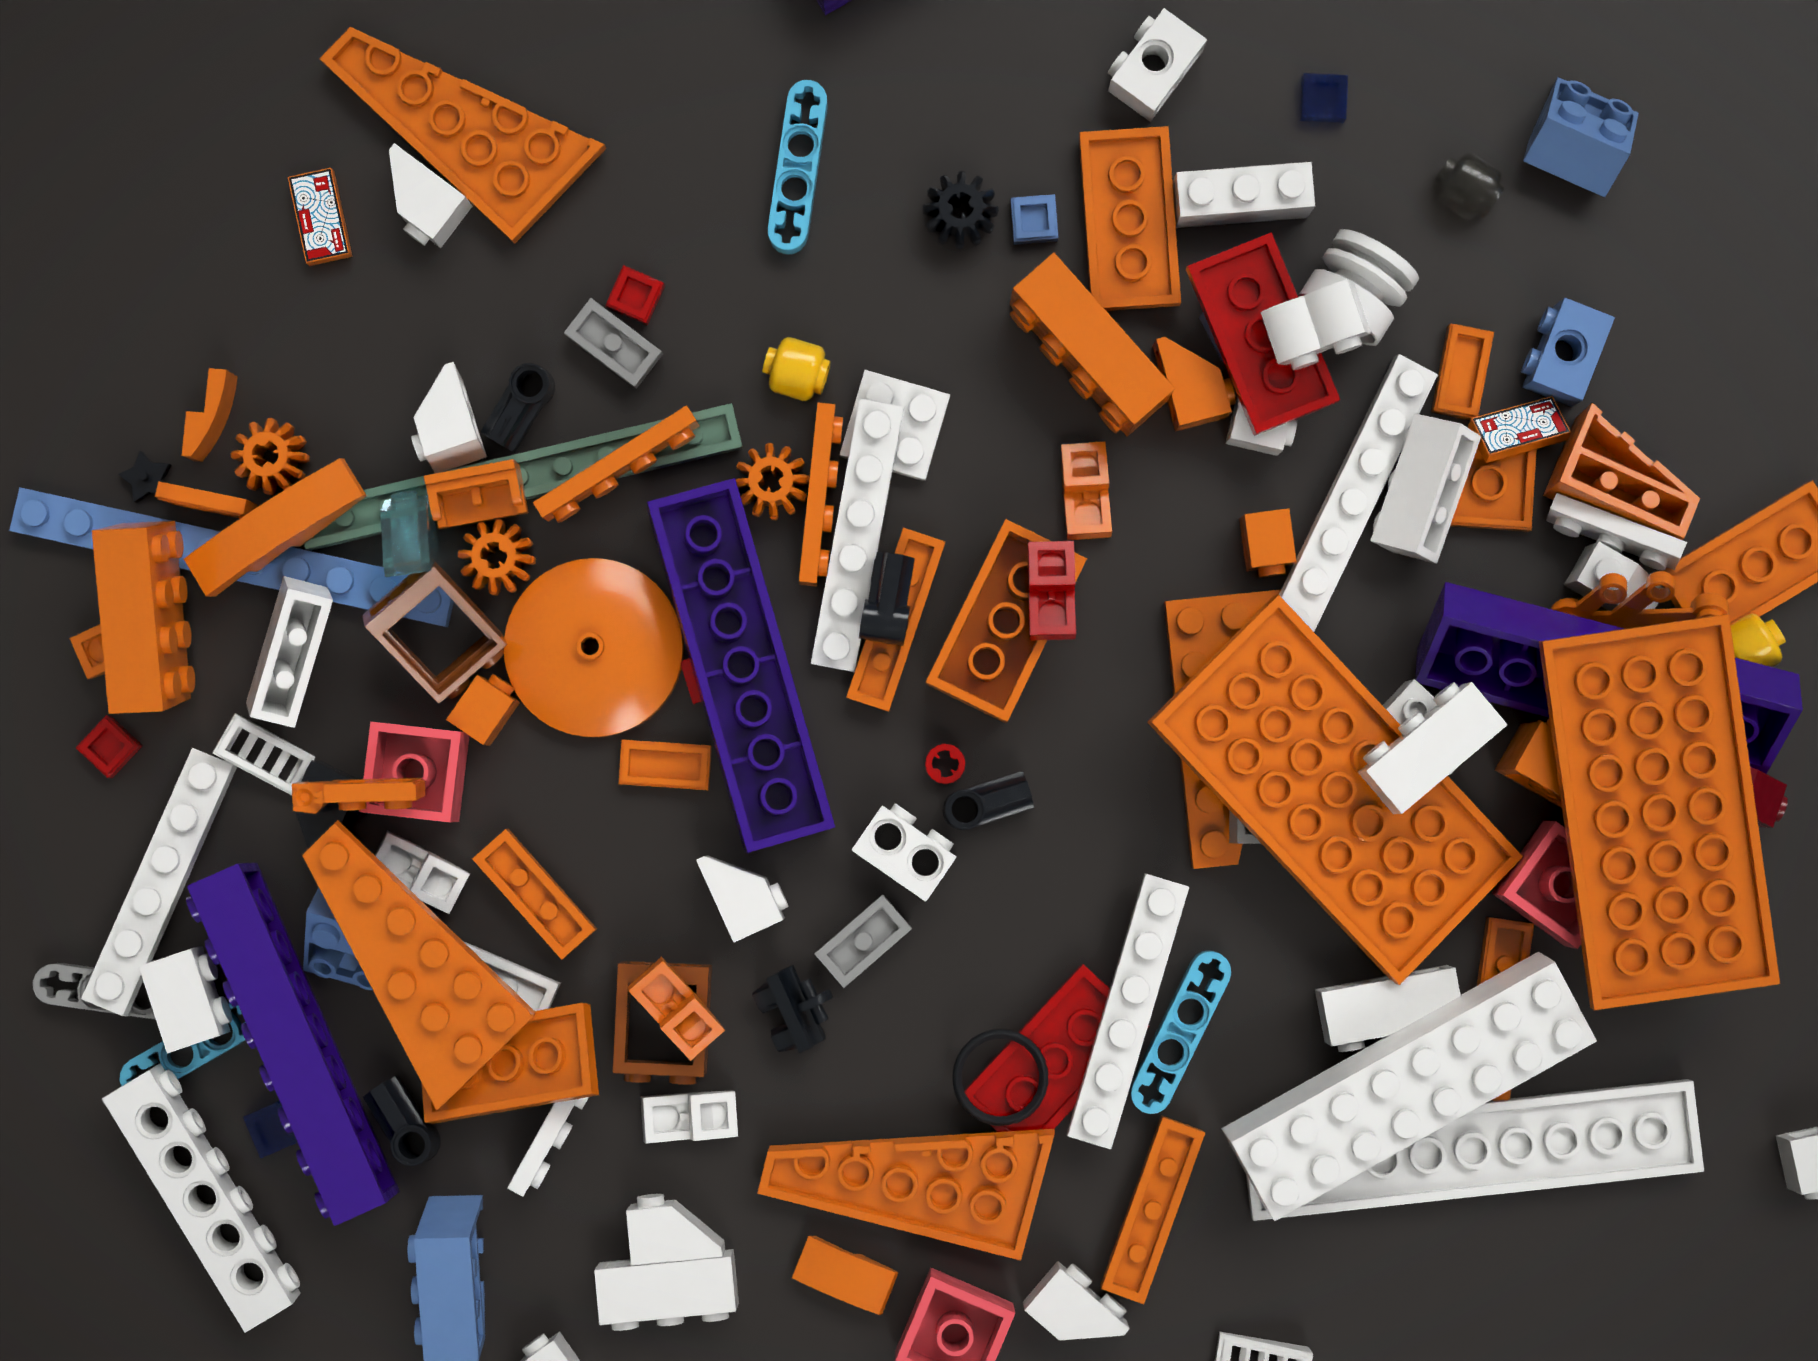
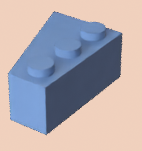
(448, 1279)

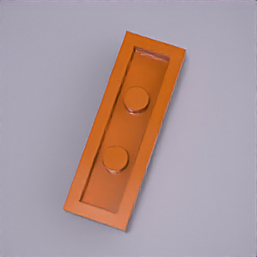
(534, 893)

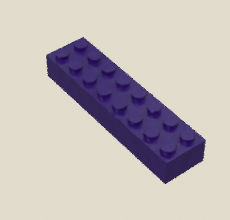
(1497, 649)
(740, 665)
(292, 1042)

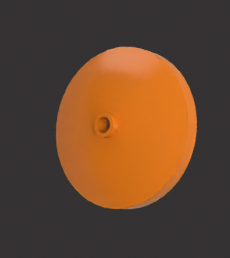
(635, 656)

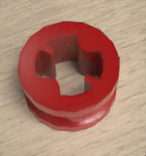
(954, 753)

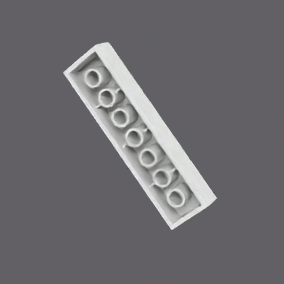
(1409, 1085)

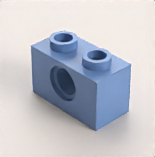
(1585, 333)

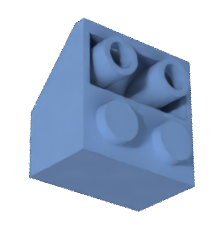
(1582, 136)
(326, 947)

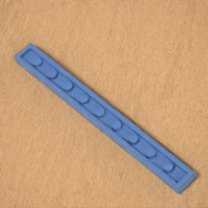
(347, 580)

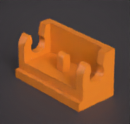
(476, 494)

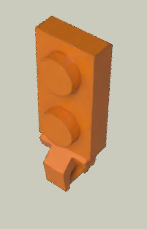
(354, 793)

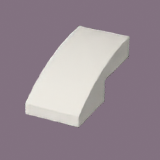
(422, 871)
(689, 1116)

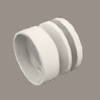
(1377, 273)

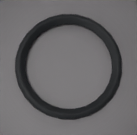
(1000, 1120)

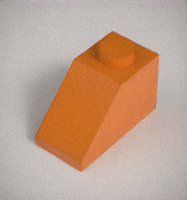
(1199, 387)

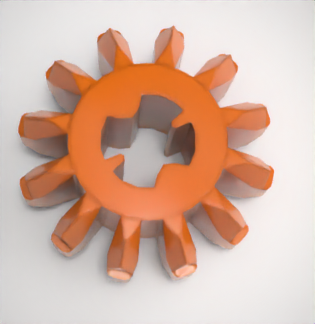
(279, 442)
(787, 482)
(486, 570)

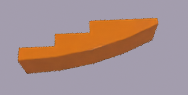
(275, 526)

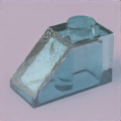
(408, 534)

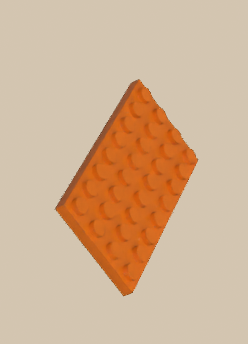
(1281, 744)
(1659, 812)

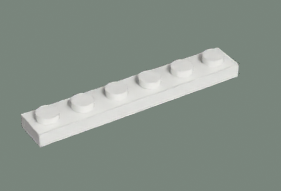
(857, 533)
(159, 882)
(1127, 1011)

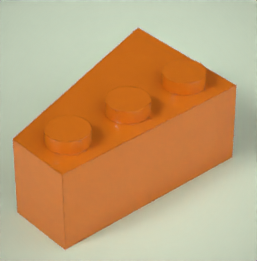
(1617, 477)

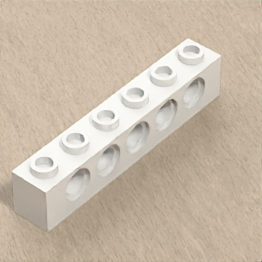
(201, 1222)

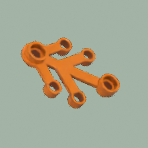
(1632, 610)

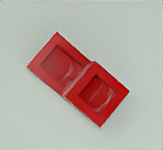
(1051, 590)

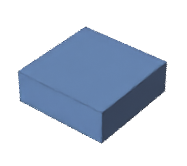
(1034, 219)

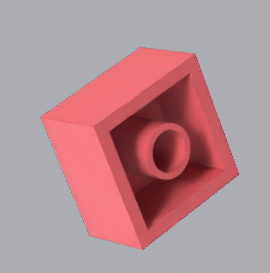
(419, 753)
(1543, 885)
(954, 1322)

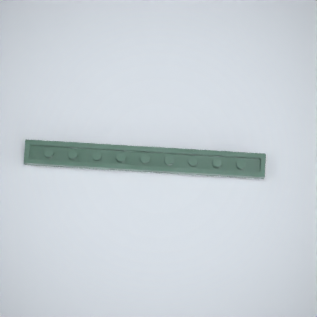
(547, 469)

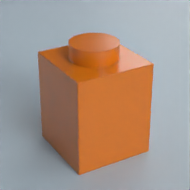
(1268, 542)
(484, 708)

